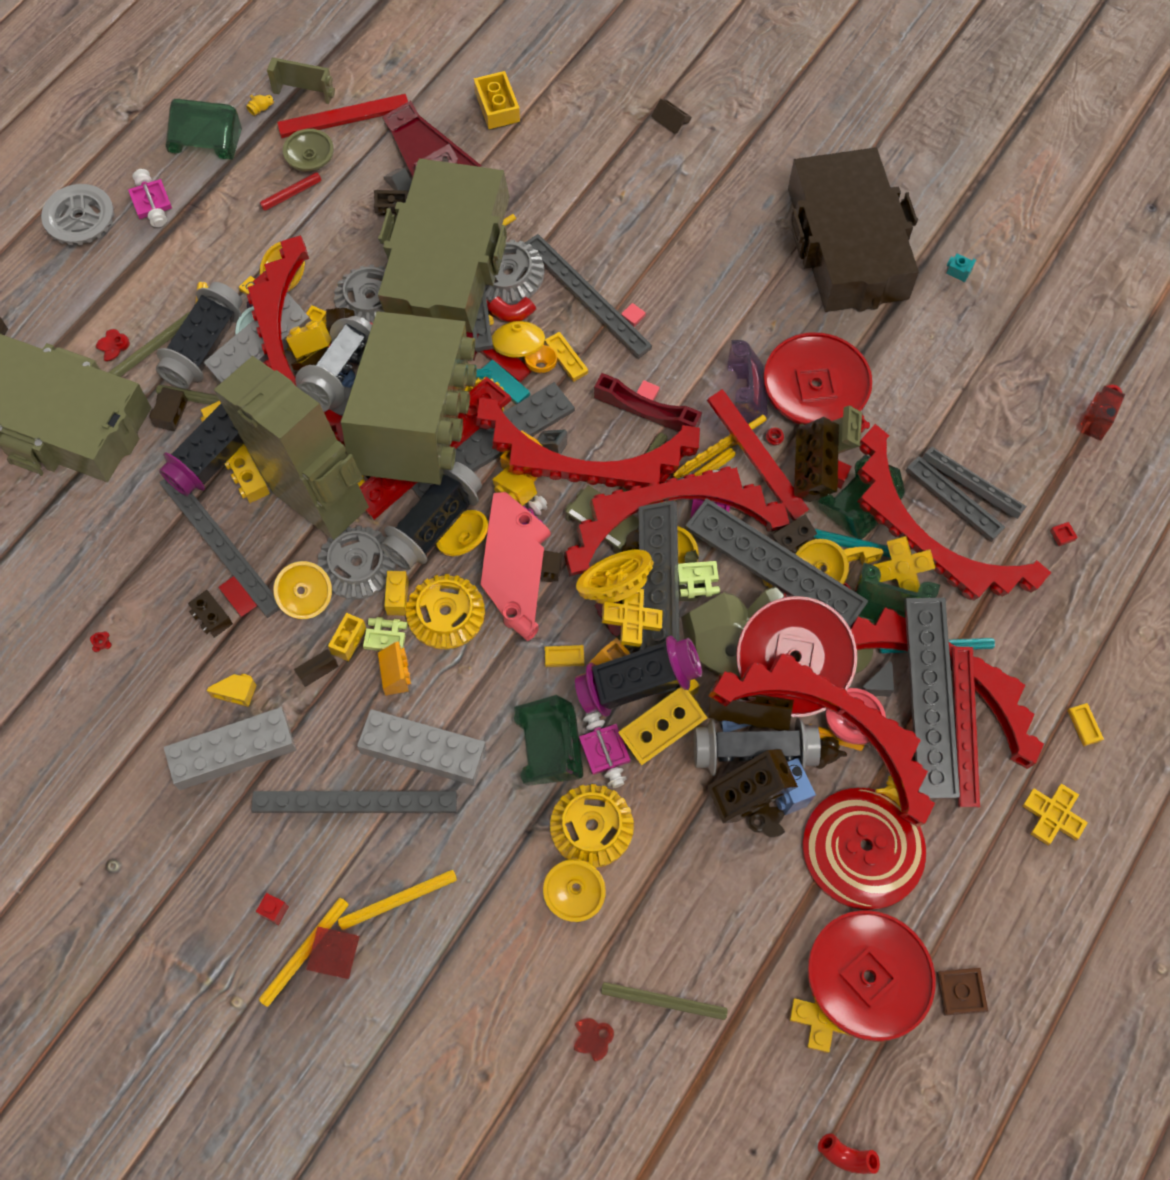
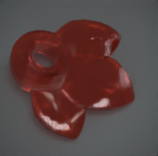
(590, 1039)

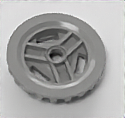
(75, 200)
(361, 284)
(509, 286)
(362, 580)

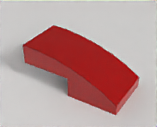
(237, 596)

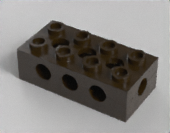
(816, 459)
(752, 786)

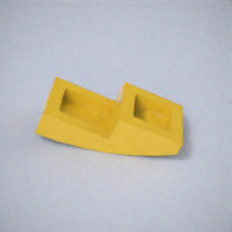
(865, 554)

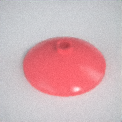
(844, 729)

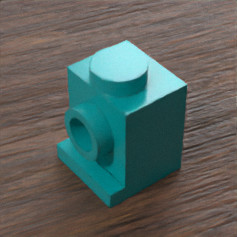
(960, 267)

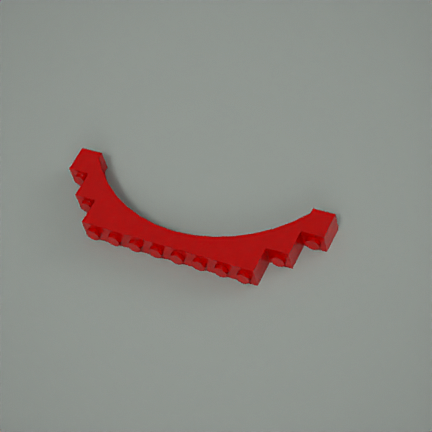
(268, 306)
(538, 461)
(718, 487)
(961, 572)
(995, 687)
(890, 740)

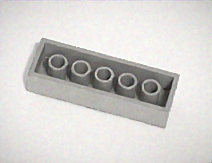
(248, 343)
(422, 747)
(229, 748)

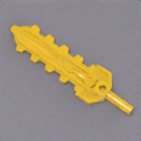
(713, 450)

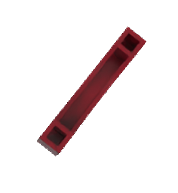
(619, 395)

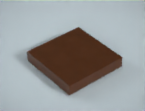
(962, 991)

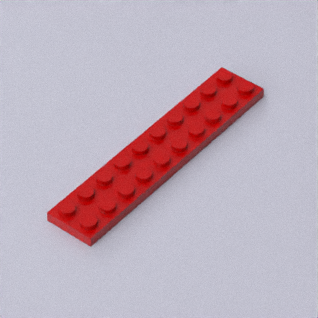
(383, 492)

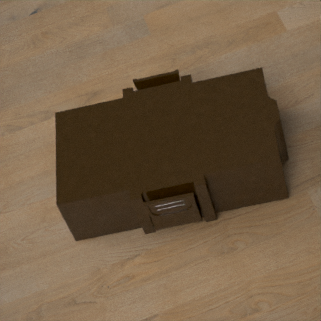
(852, 229)

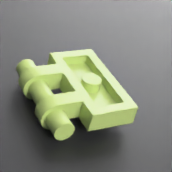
(698, 573)
(379, 639)

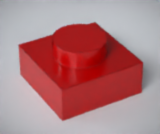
(1063, 534)

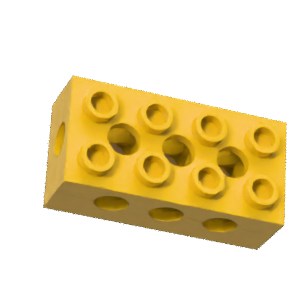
(662, 738)

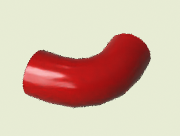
(511, 313)
(848, 1158)

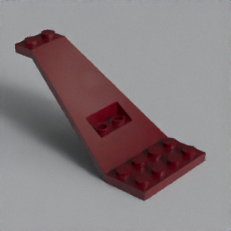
(421, 140)

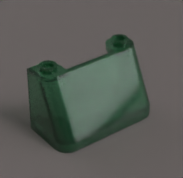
(203, 126)
(845, 508)
(885, 595)
(550, 741)

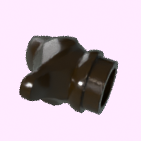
(830, 752)

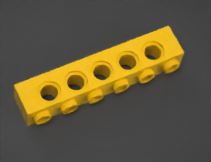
(256, 487)

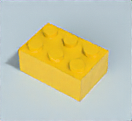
(496, 100)

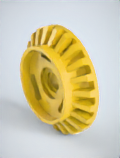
(615, 576)
(439, 632)
(589, 846)

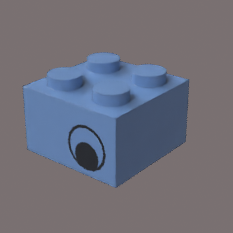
(799, 797)

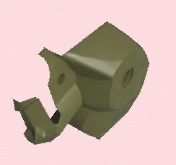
(717, 628)

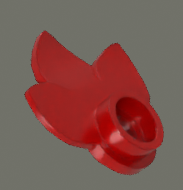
(112, 344)

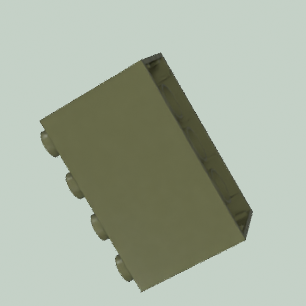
(409, 397)

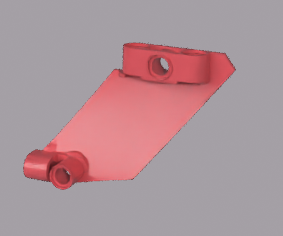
(514, 563)

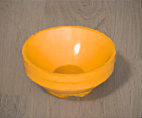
(545, 355)

